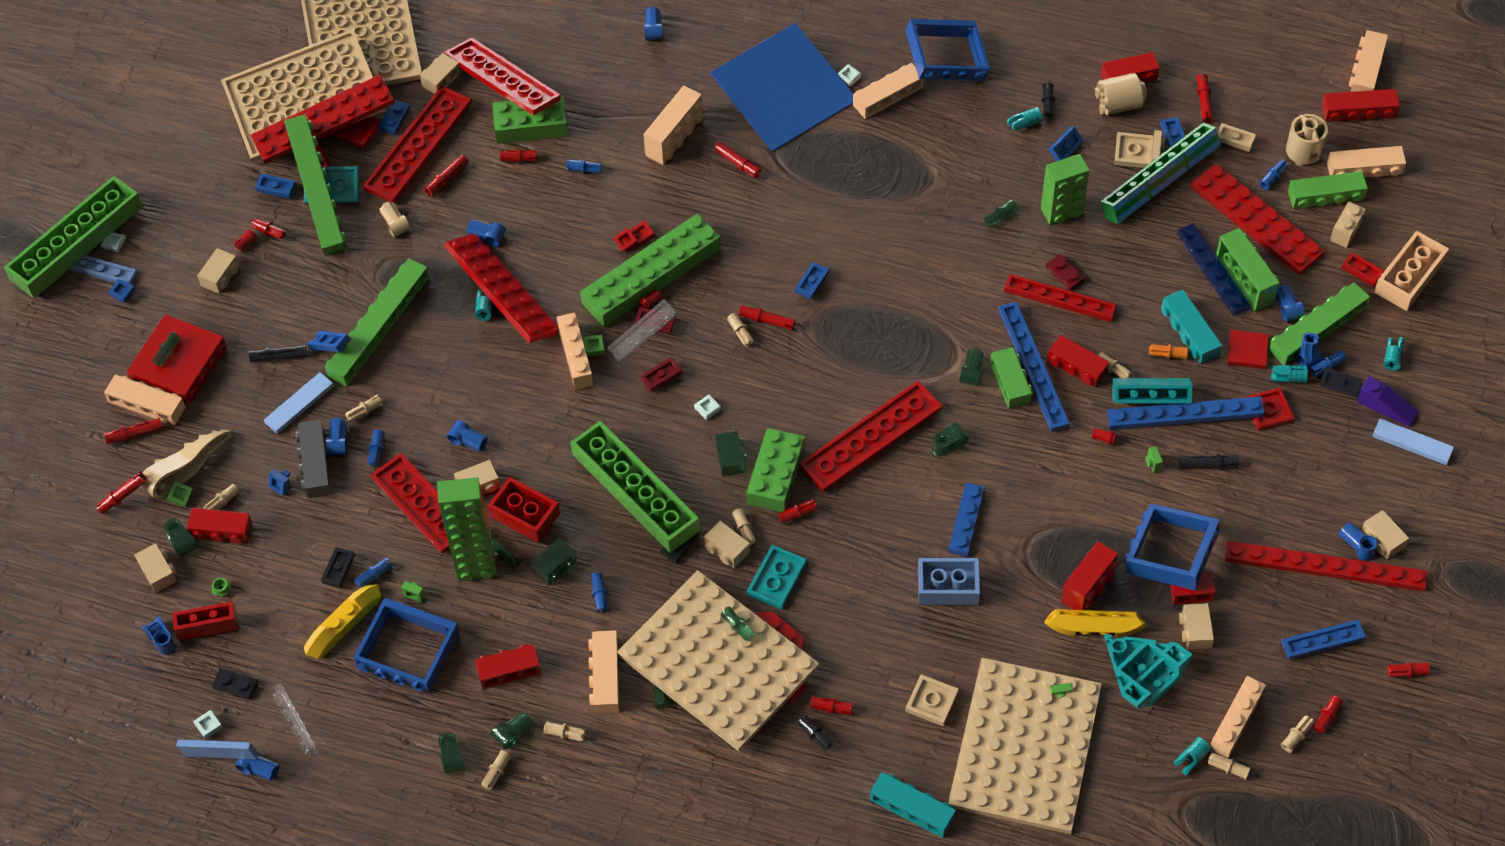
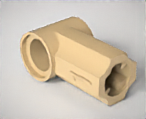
(395, 222)

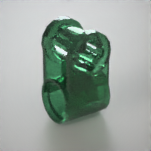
(949, 439)
(179, 537)
(450, 755)

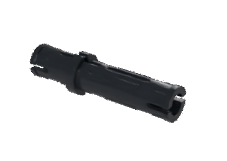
(277, 353)
(1208, 461)

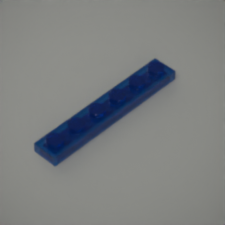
(1213, 269)

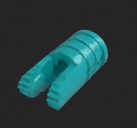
(1025, 119)
(483, 307)
(1394, 354)
(1289, 373)
(1194, 754)

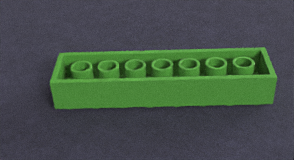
(73, 237)
(650, 270)
(635, 486)
(467, 528)

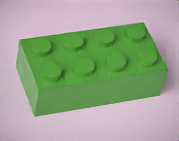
(517, 125)
(1064, 189)
(1247, 269)
(775, 470)

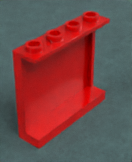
(187, 366)

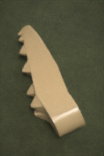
(183, 464)

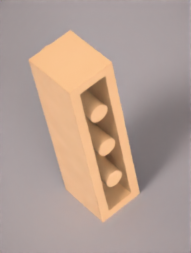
(1368, 61)
(887, 91)
(1372, 162)
(574, 351)
(145, 399)
(605, 672)
(1237, 717)

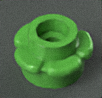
(220, 582)

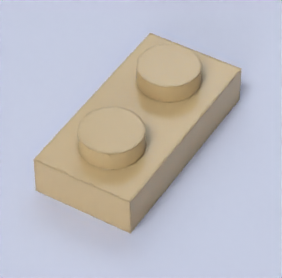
(1236, 137)
(1158, 143)

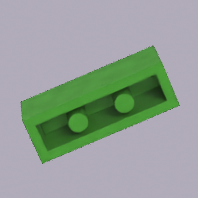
(1011, 378)

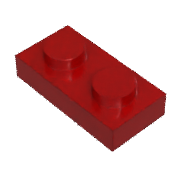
(1362, 269)

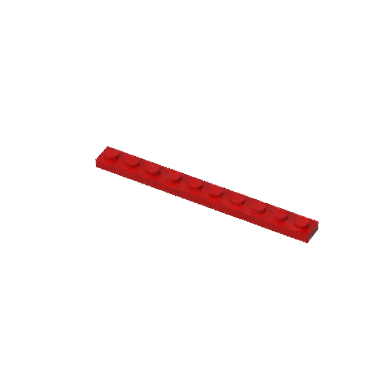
(1325, 566)

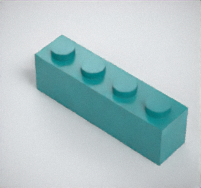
(1191, 327)
(1152, 390)
(912, 804)

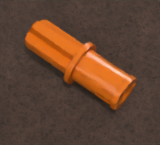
(1168, 351)

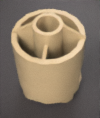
(1120, 94)
(1306, 139)

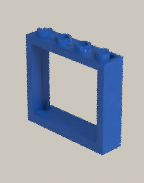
(947, 28)
(1165, 573)
(416, 617)

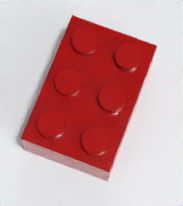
(524, 509)
(1090, 577)

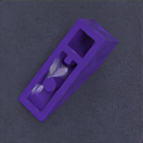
(1386, 401)

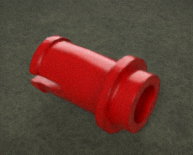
(245, 240)
(650, 299)
(1105, 436)

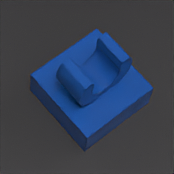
(279, 481)

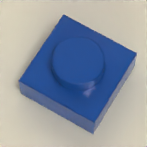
(121, 291)

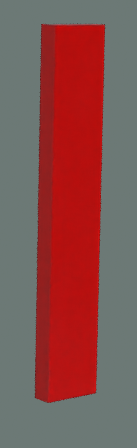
(1060, 298)

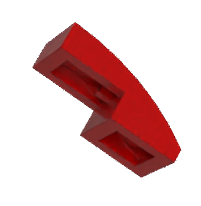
(635, 237)

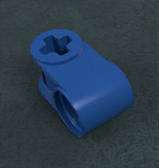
(158, 633)

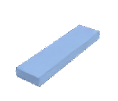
(298, 403)
(1413, 441)

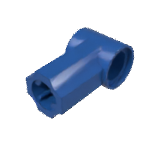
(653, 24)
(490, 233)
(1290, 307)
(1309, 353)
(463, 434)
(337, 441)
(1359, 541)
(261, 767)

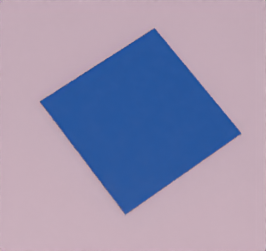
(783, 86)

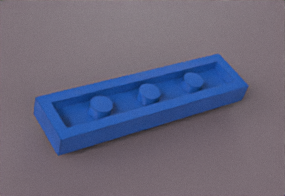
(966, 519)
(1323, 639)

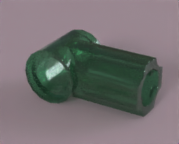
(971, 370)
(508, 733)

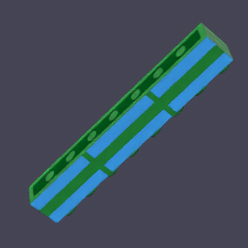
(1160, 173)

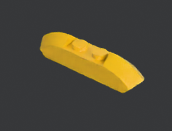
(342, 621)
(1090, 621)

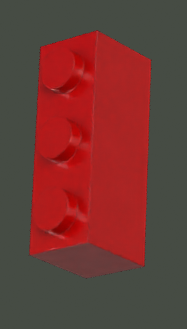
(1143, 65)
(1077, 361)
(219, 525)
(205, 621)
(507, 666)

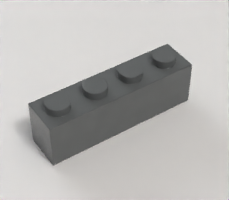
(314, 459)

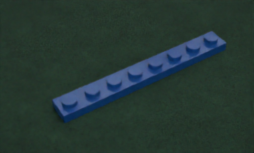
(1034, 367)
(1185, 413)

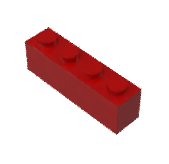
(1360, 105)

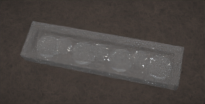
(642, 330)
(298, 727)

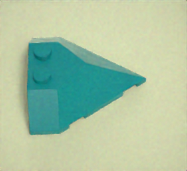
(1145, 667)

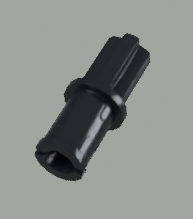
(1048, 99)
(815, 733)

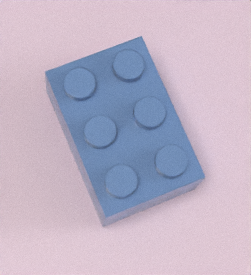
(948, 581)

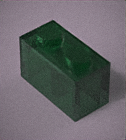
(730, 454)
(553, 562)

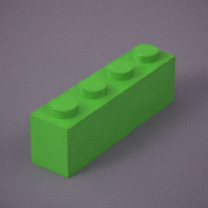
(1327, 190)

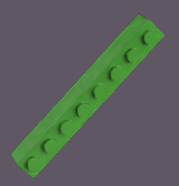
(314, 184)
(377, 321)

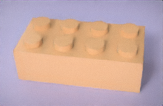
(673, 125)
(1411, 270)

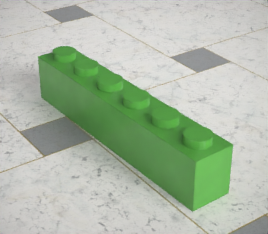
(1322, 321)

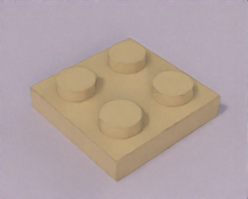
(1133, 150)
(931, 700)

